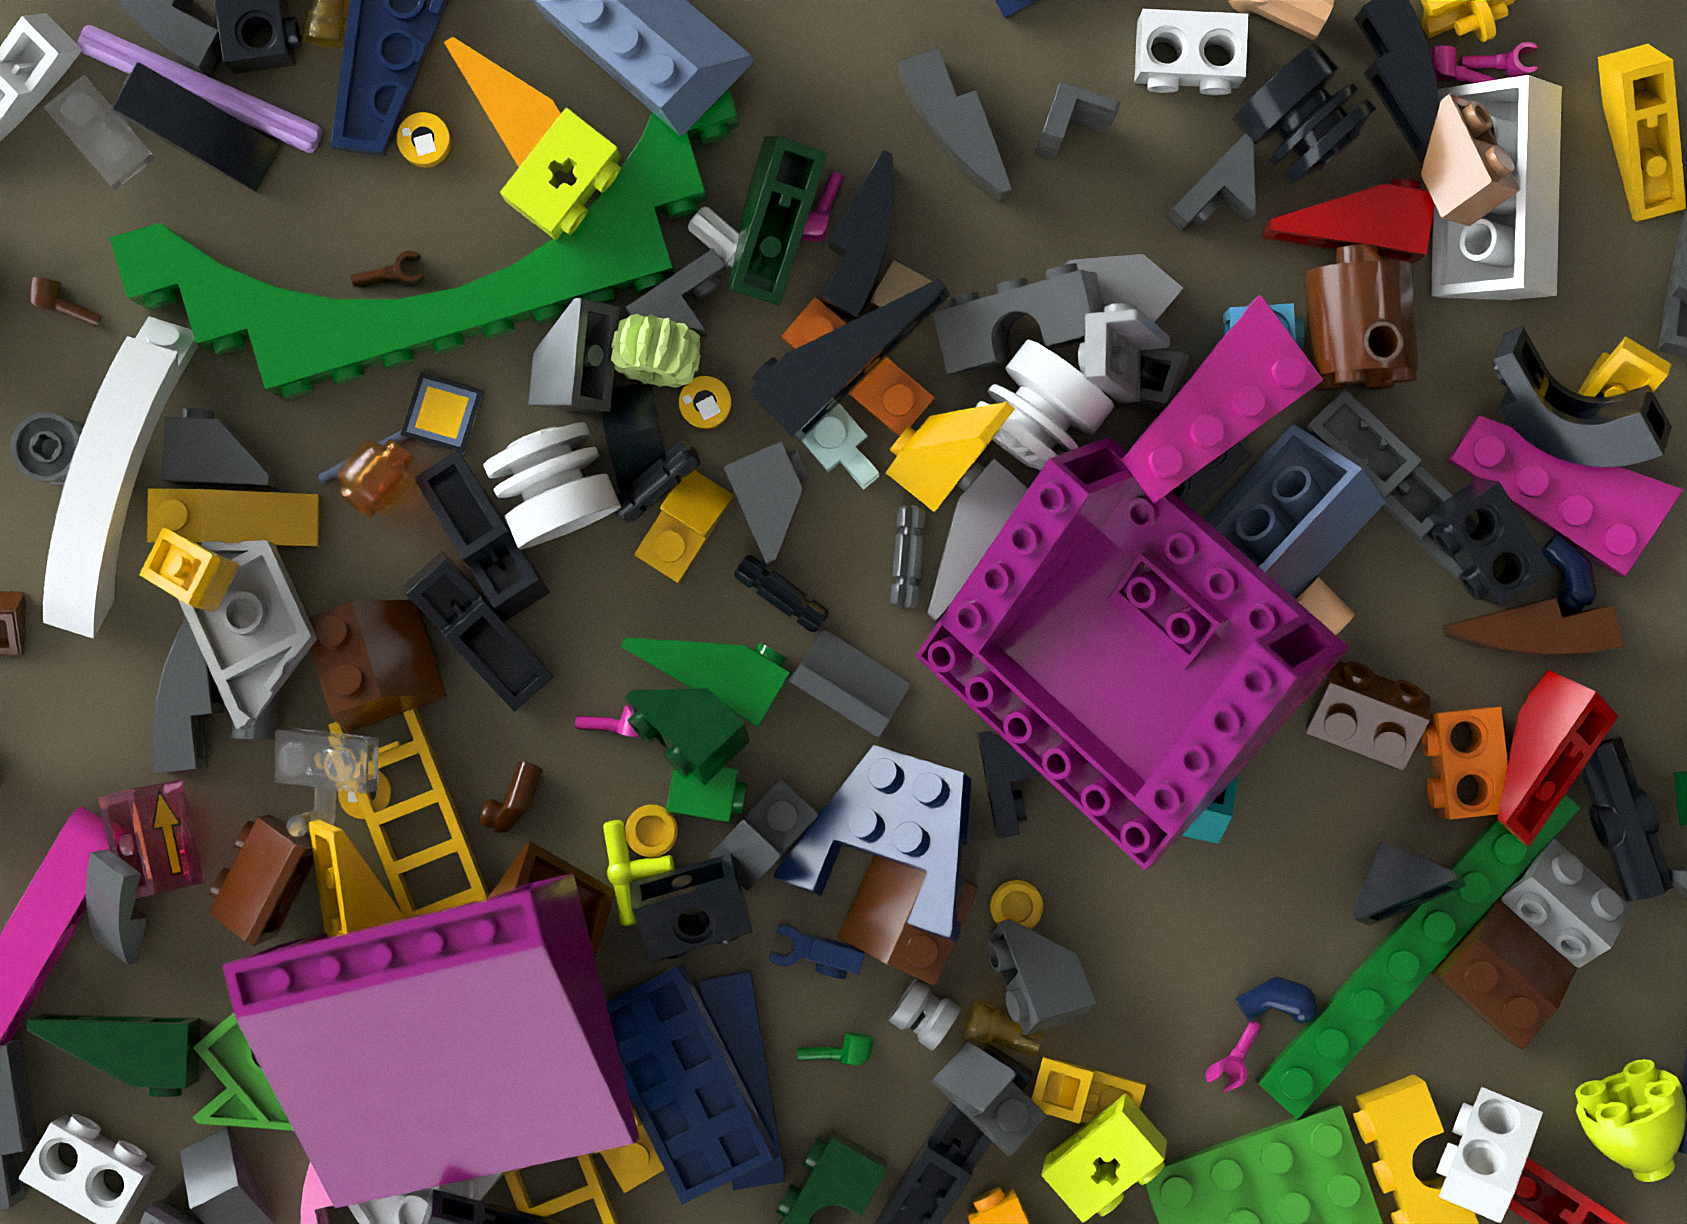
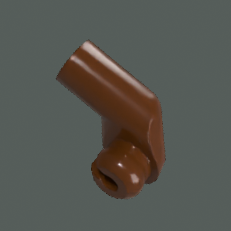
(517, 800)

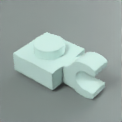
(837, 441)

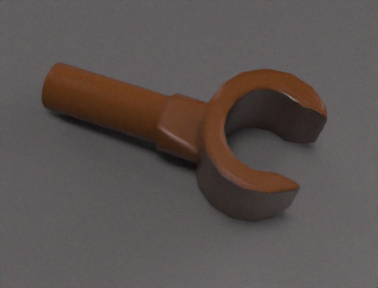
(390, 272)
(45, 295)

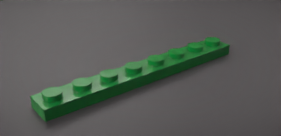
(1402, 964)

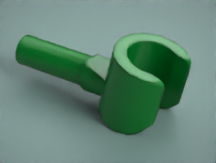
(854, 1052)

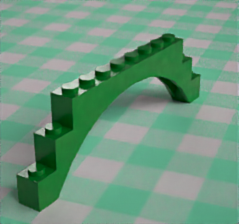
(321, 338)

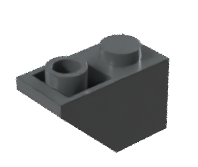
(1040, 977)

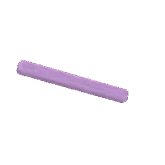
(240, 105)

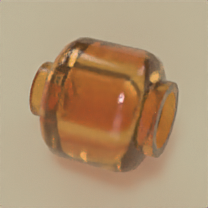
(377, 478)

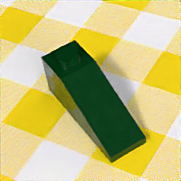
(775, 217)
(133, 1049)

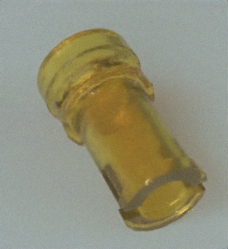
(325, 24)
(988, 1024)

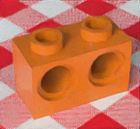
(1483, 760)

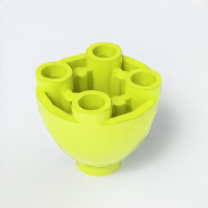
(1635, 1118)

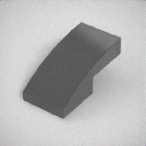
(110, 905)

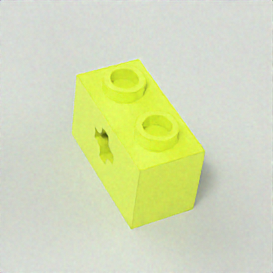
(564, 146)
(1115, 1133)

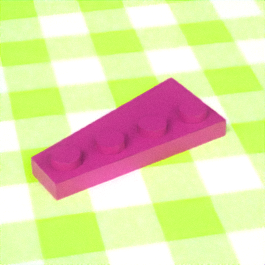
(1231, 394)
(1595, 509)

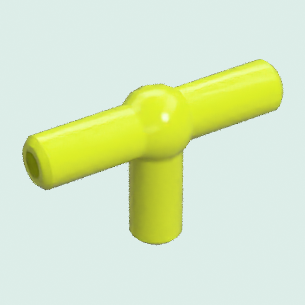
(623, 871)

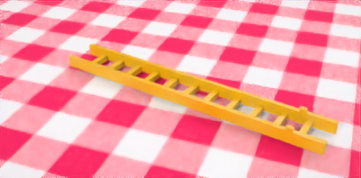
(394, 869)

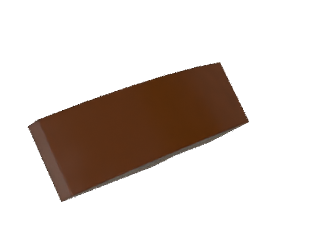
(1540, 630)

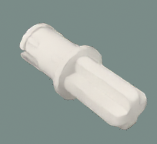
(715, 234)

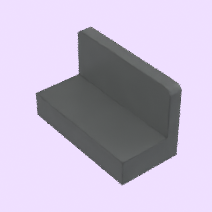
(1078, 107)
(850, 682)

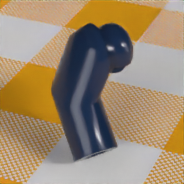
(1577, 571)
(1281, 995)

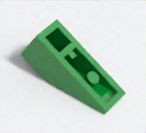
(734, 673)

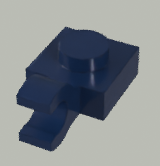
(831, 956)

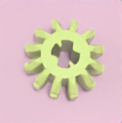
(656, 351)

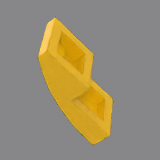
(1080, 1091)

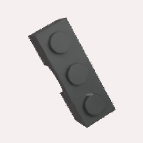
(977, 329)

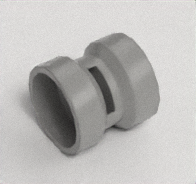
(936, 1017)

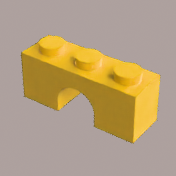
(1396, 1122)

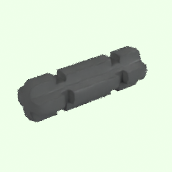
(907, 556)

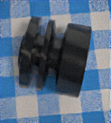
(1304, 113)

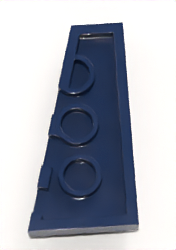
(380, 68)

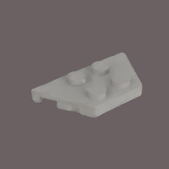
(255, 632)

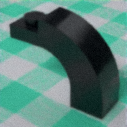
(1571, 425)

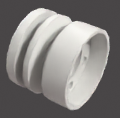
(1046, 405)
(551, 484)

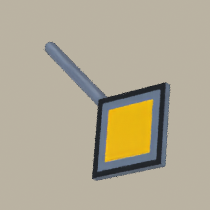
(438, 415)

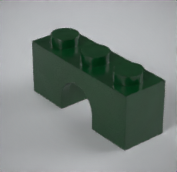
(837, 1175)

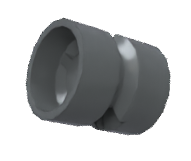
(45, 446)

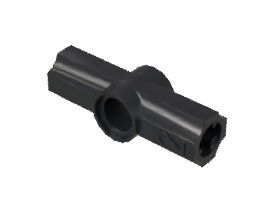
(1625, 822)

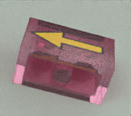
(154, 835)

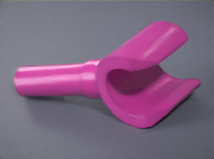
(1507, 61)
(1444, 63)
(818, 221)
(606, 723)
(1234, 1063)

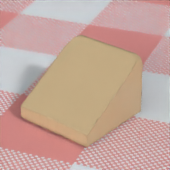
(896, 283)

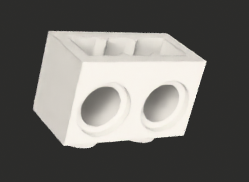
(1189, 35)
(1495, 1145)
(83, 1186)

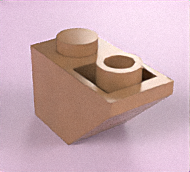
(1464, 164)

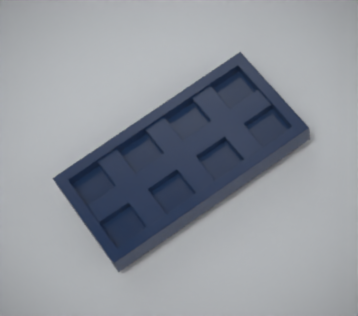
(686, 1086)

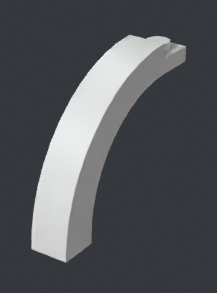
(103, 474)

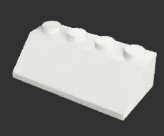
(1516, 244)

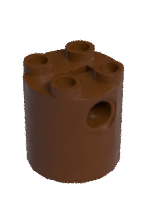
(1362, 320)

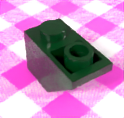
(691, 726)

